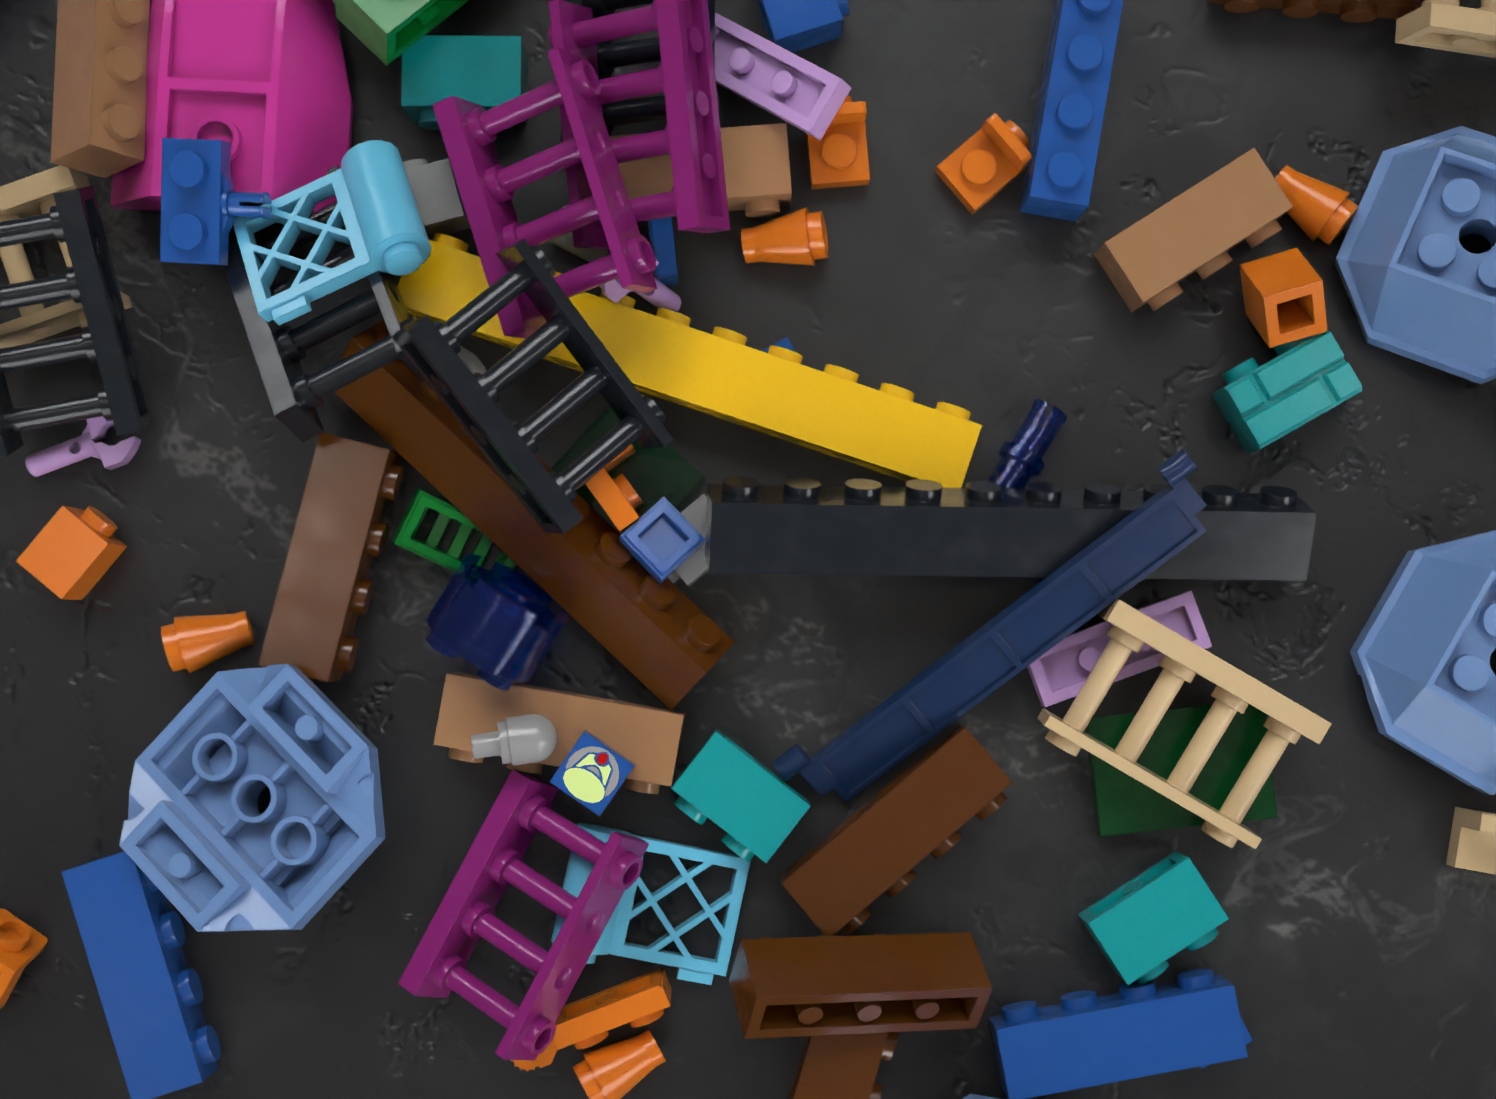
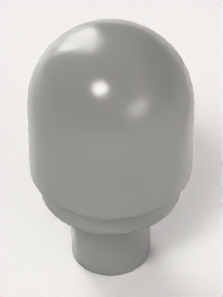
(518, 740)

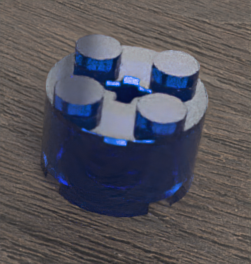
(494, 622)

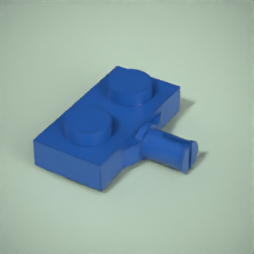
(201, 201)

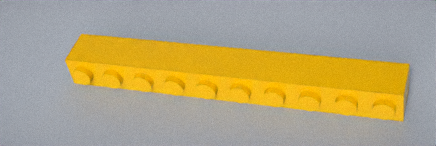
(728, 379)

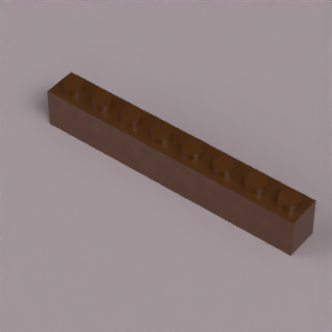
(585, 570)

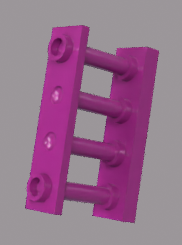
(691, 110)
(489, 187)
(470, 906)

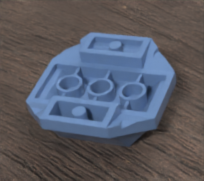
(1405, 259)
(1430, 658)
(198, 813)

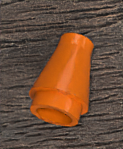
(1317, 206)
(789, 239)
(204, 639)
(618, 1067)

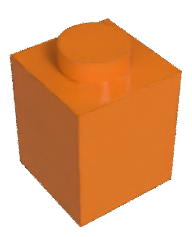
(1283, 297)
(73, 551)

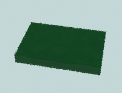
(1129, 806)

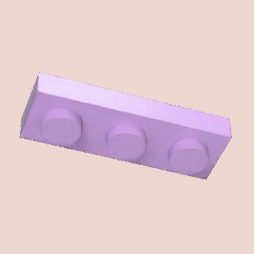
(776, 78)
(1067, 665)

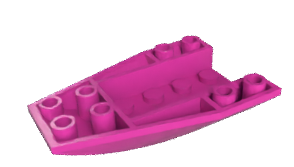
(250, 76)

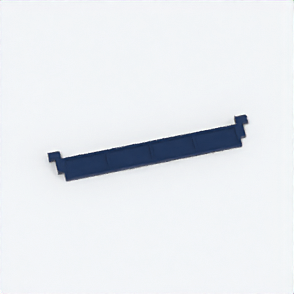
(1008, 640)

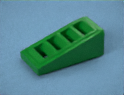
(411, 520)

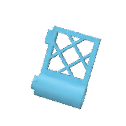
(379, 225)
(612, 940)

